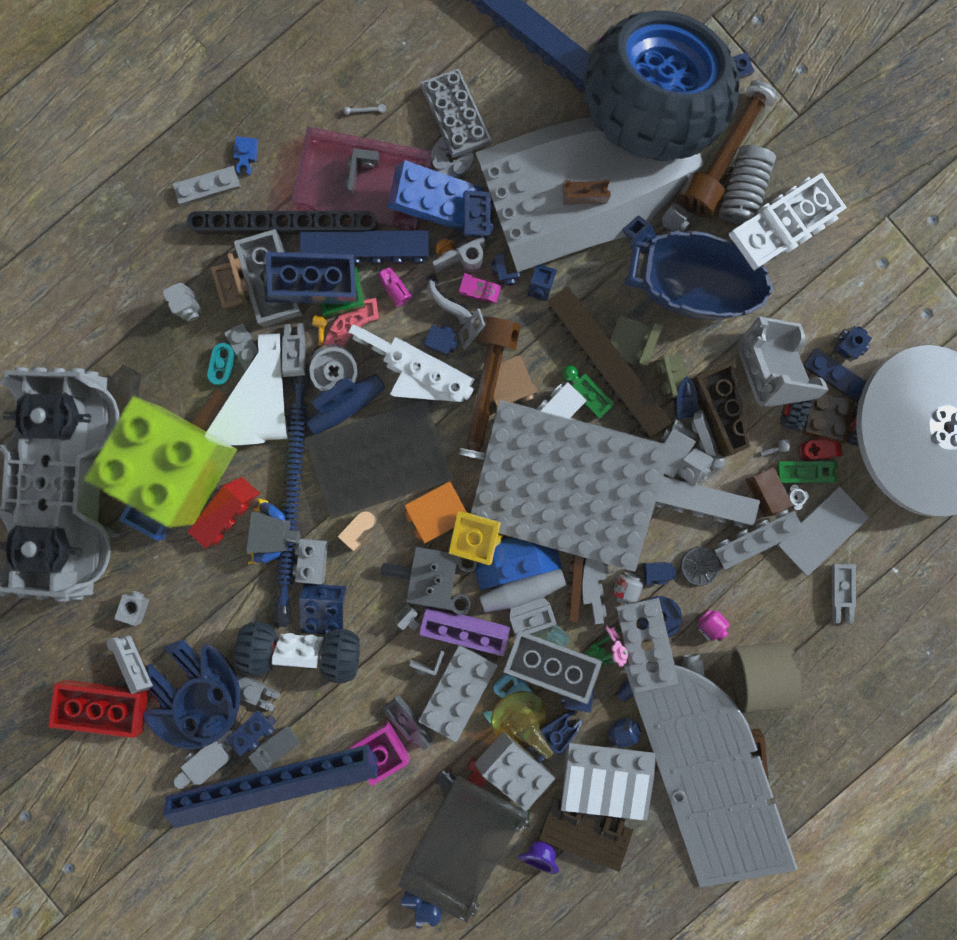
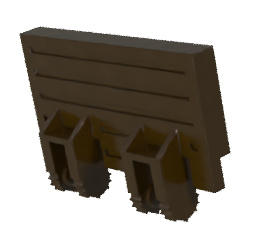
(585, 836)

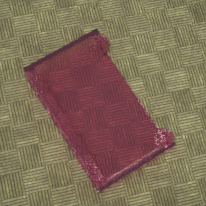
(325, 167)

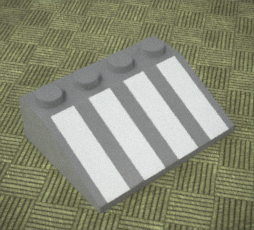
(607, 781)

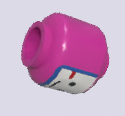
(713, 625)

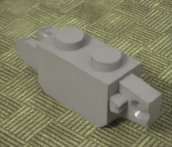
(204, 763)

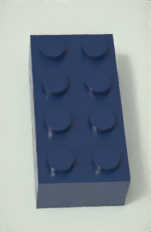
(309, 278)

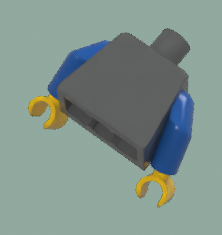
(268, 533)

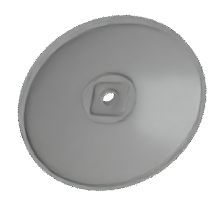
(904, 431)

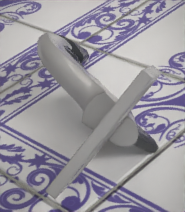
(459, 311)

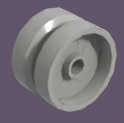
(331, 355)

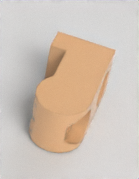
(361, 523)

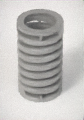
(747, 184)

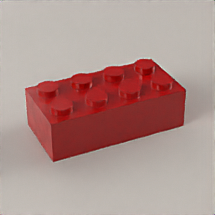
(97, 708)

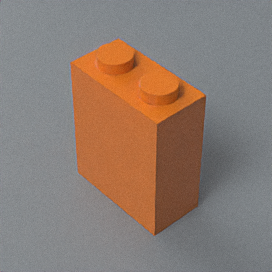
(434, 512)

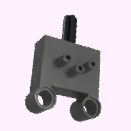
(431, 578)

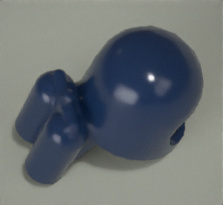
(425, 913)

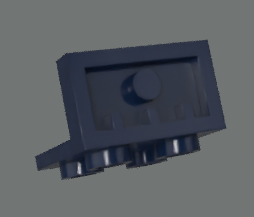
(476, 214)
(321, 608)

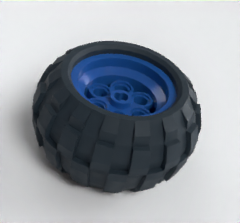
(661, 85)

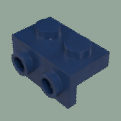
(247, 734)

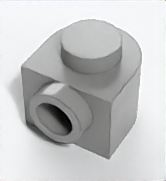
(676, 218)

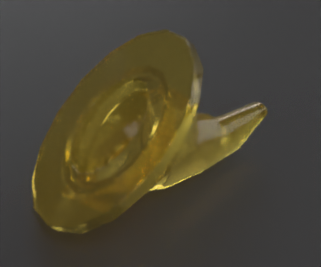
(520, 717)

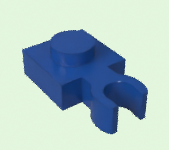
(245, 151)

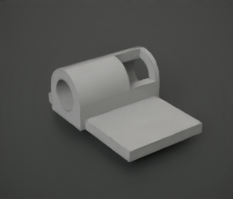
(468, 249)

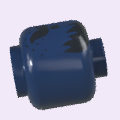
(624, 733)

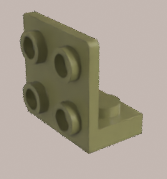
(635, 340)
(671, 372)

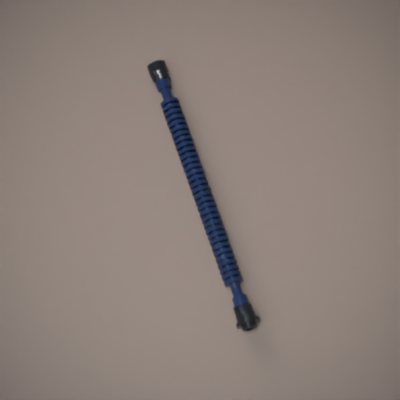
(282, 612)

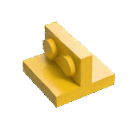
(475, 537)

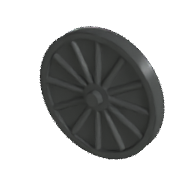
(700, 566)

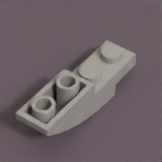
(590, 588)

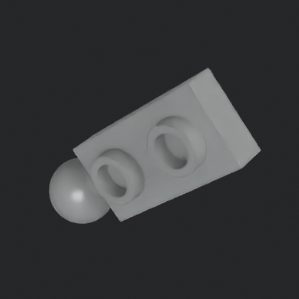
(706, 439)

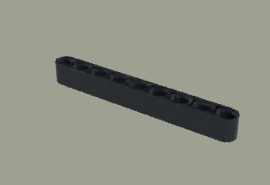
(273, 218)

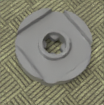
(441, 161)

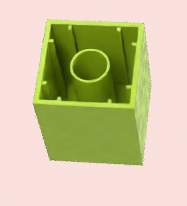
(160, 464)

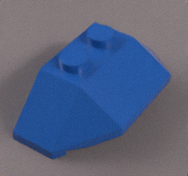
(516, 560)

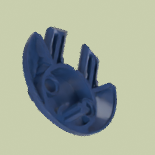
(196, 699)

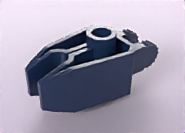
(557, 733)

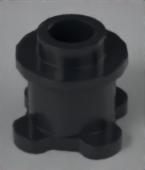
(445, 779)

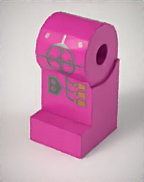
(479, 289)

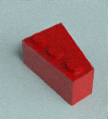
(223, 512)

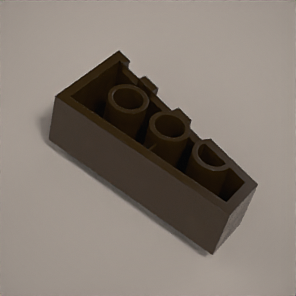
(723, 408)

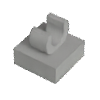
(406, 617)

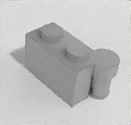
(681, 445)

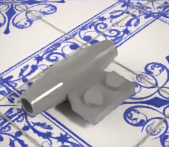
(526, 601)

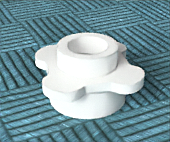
(802, 497)

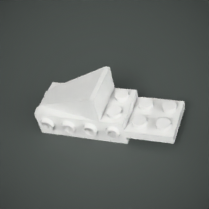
(788, 221)
(413, 380)

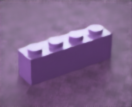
(464, 630)

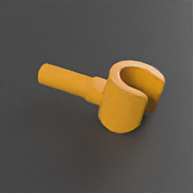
(320, 322)

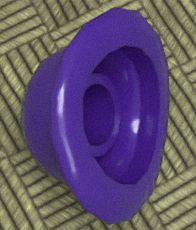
(541, 857)

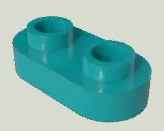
(220, 364)

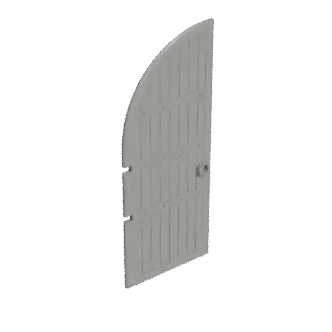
(713, 780)

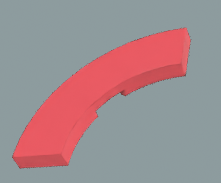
(339, 330)

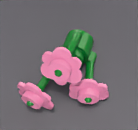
(619, 652)

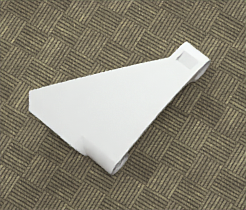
(257, 402)

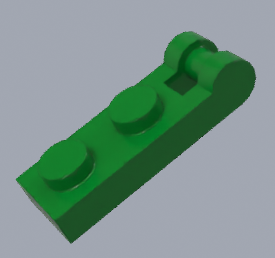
(806, 471)

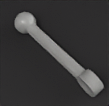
(381, 108)

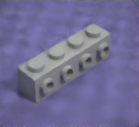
(762, 538)

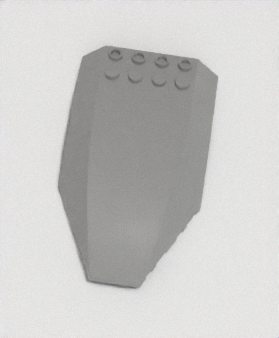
(528, 189)

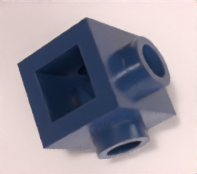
(852, 343)

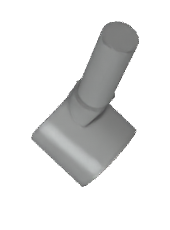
(783, 446)

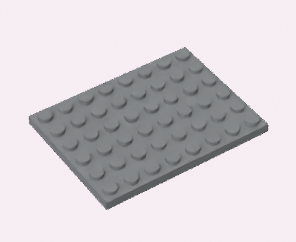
(570, 484)

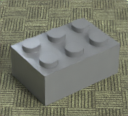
(514, 771)

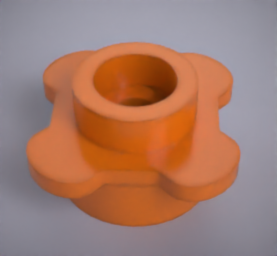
(444, 246)

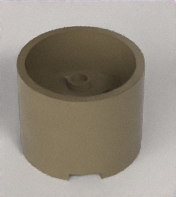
(765, 677)

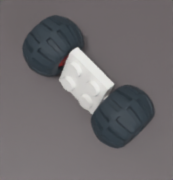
(258, 651)

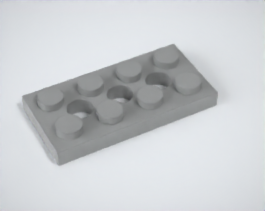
(661, 652)

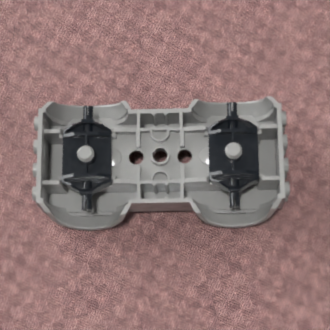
(65, 546)

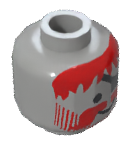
(627, 588)

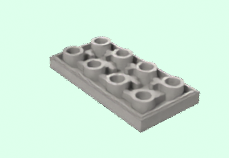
(455, 113)
(824, 531)

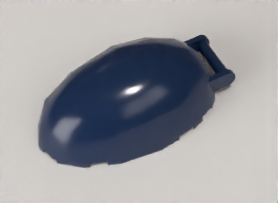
(698, 276)

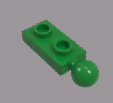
(596, 399)

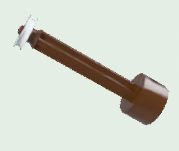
(703, 191)
(497, 336)

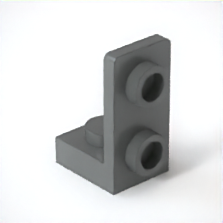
(364, 157)
(273, 749)

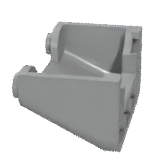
(774, 365)

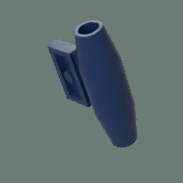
(343, 402)

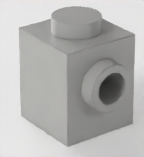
(695, 467)

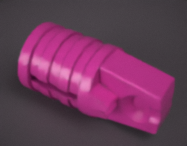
(394, 287)

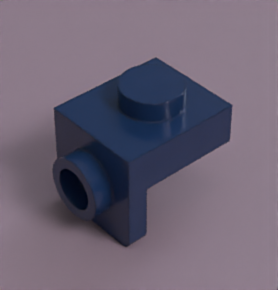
(498, 268)

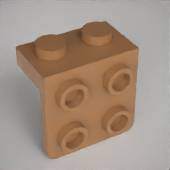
(230, 286)
(514, 382)

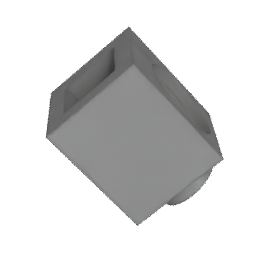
(125, 614)

